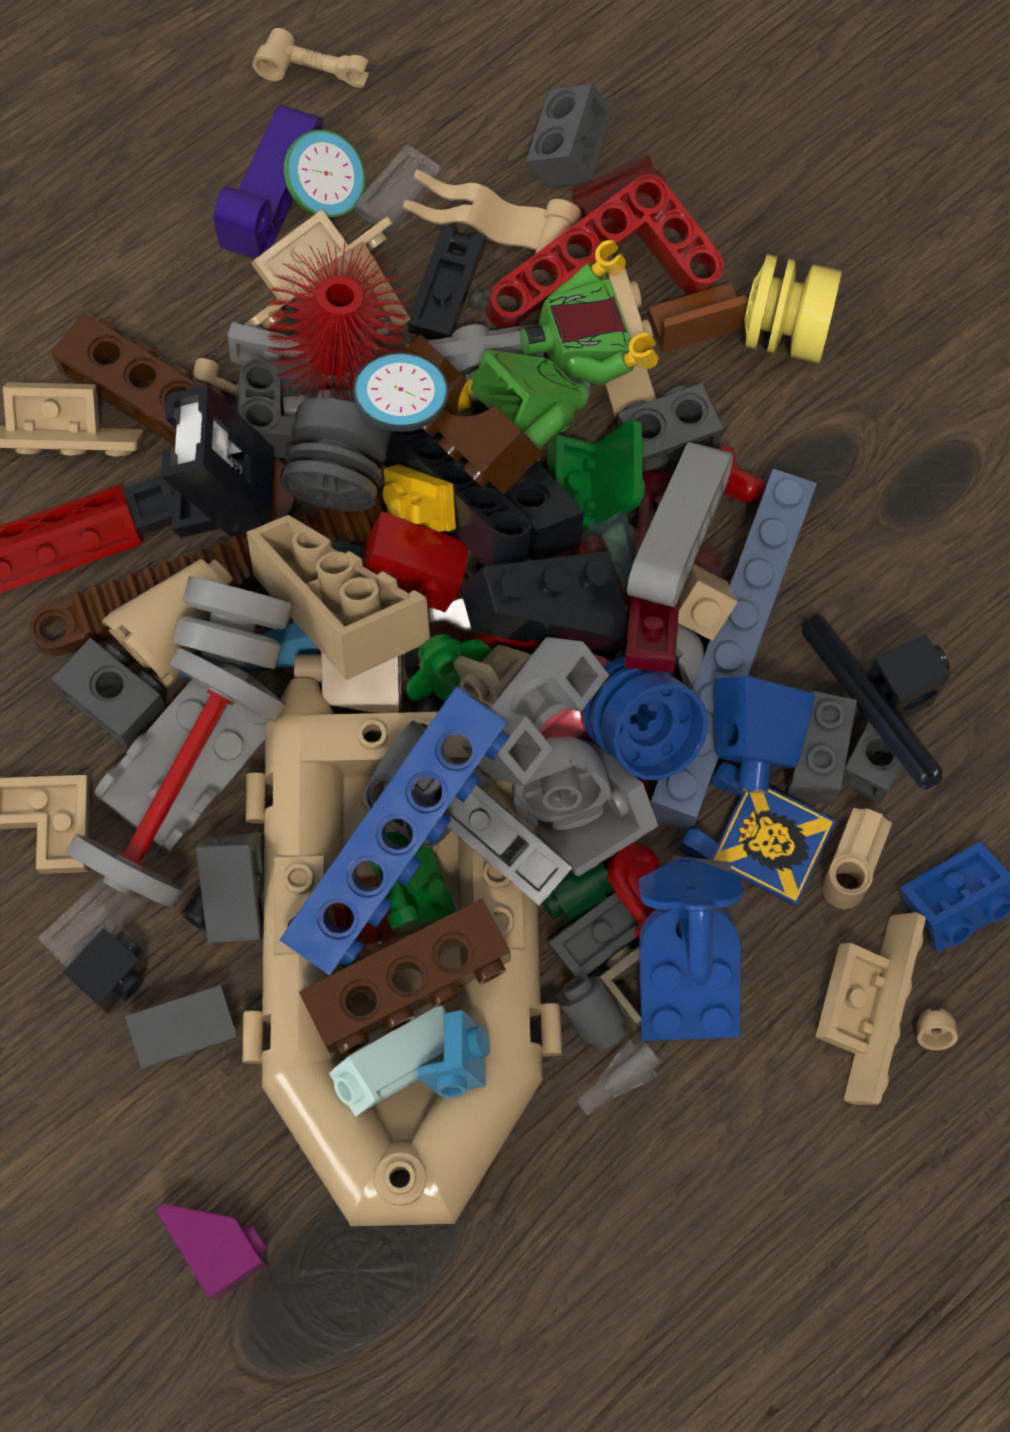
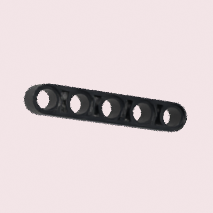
(483, 516)

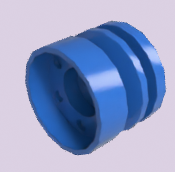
(646, 721)

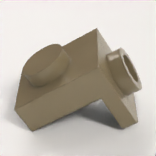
(492, 675)

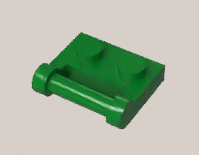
(422, 898)

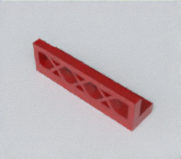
(65, 538)

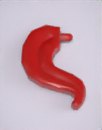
(624, 873)

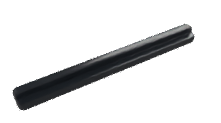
(872, 702)

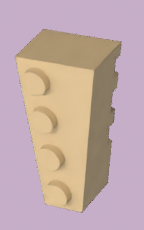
(336, 601)

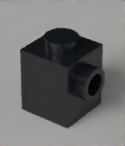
(108, 969)

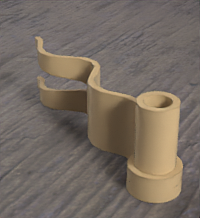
(496, 218)

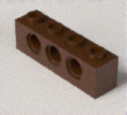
(92, 342)
(466, 928)

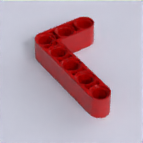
(590, 233)

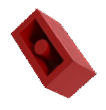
(417, 559)

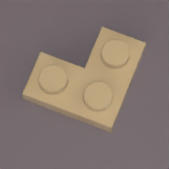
(56, 808)

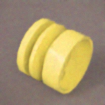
(792, 308)

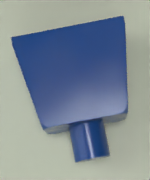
(759, 727)

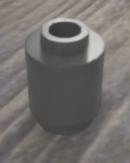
(592, 1012)

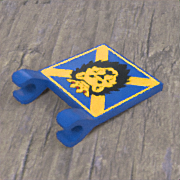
(766, 839)

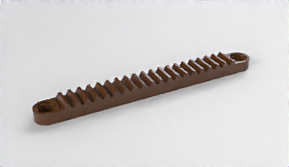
(86, 610)

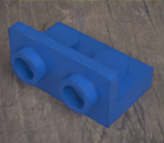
(960, 896)

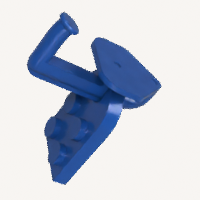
(694, 972)

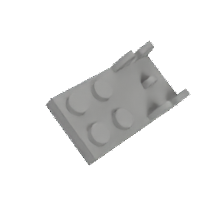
(139, 775)

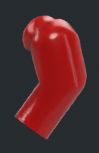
(741, 484)

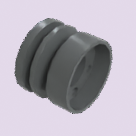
(334, 456)

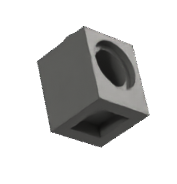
(863, 775)

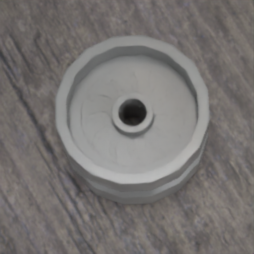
(232, 623)

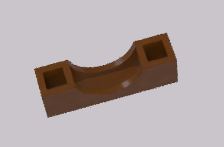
(489, 441)

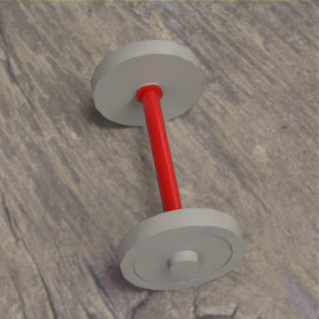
(125, 868)

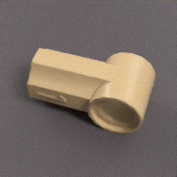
(856, 856)

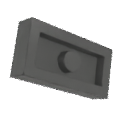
(595, 937)

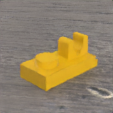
(419, 498)

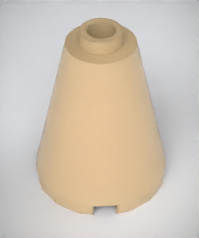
(149, 620)

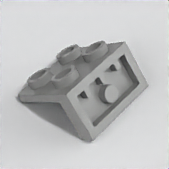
(621, 823)

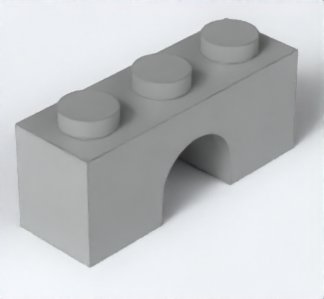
(554, 679)

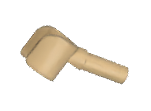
(207, 373)

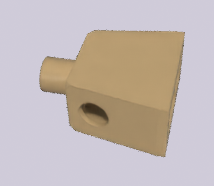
(371, 691)

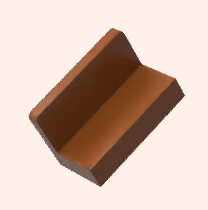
(697, 317)

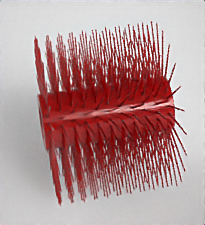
(336, 323)

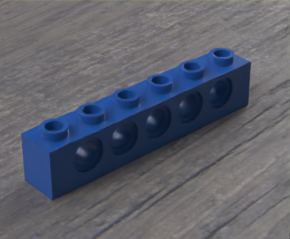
(311, 930)

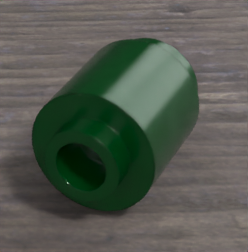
(578, 894)

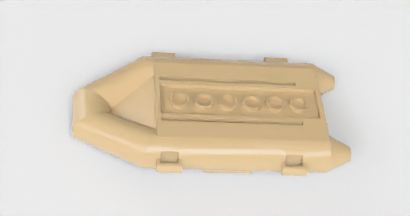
(414, 1151)

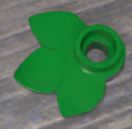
(437, 668)

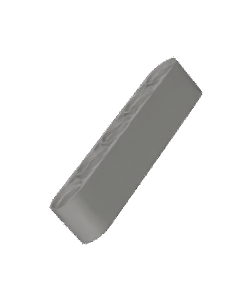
(680, 525)

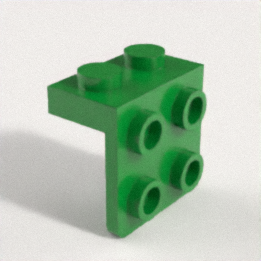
(602, 475)

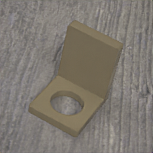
(621, 966)

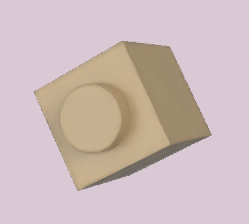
(705, 602)

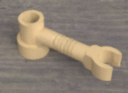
(279, 53)

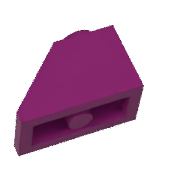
(215, 1247)

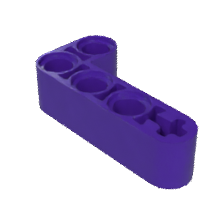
(253, 215)

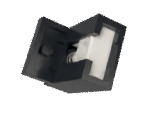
(217, 467)

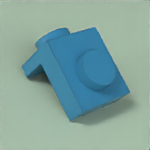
(464, 1058)

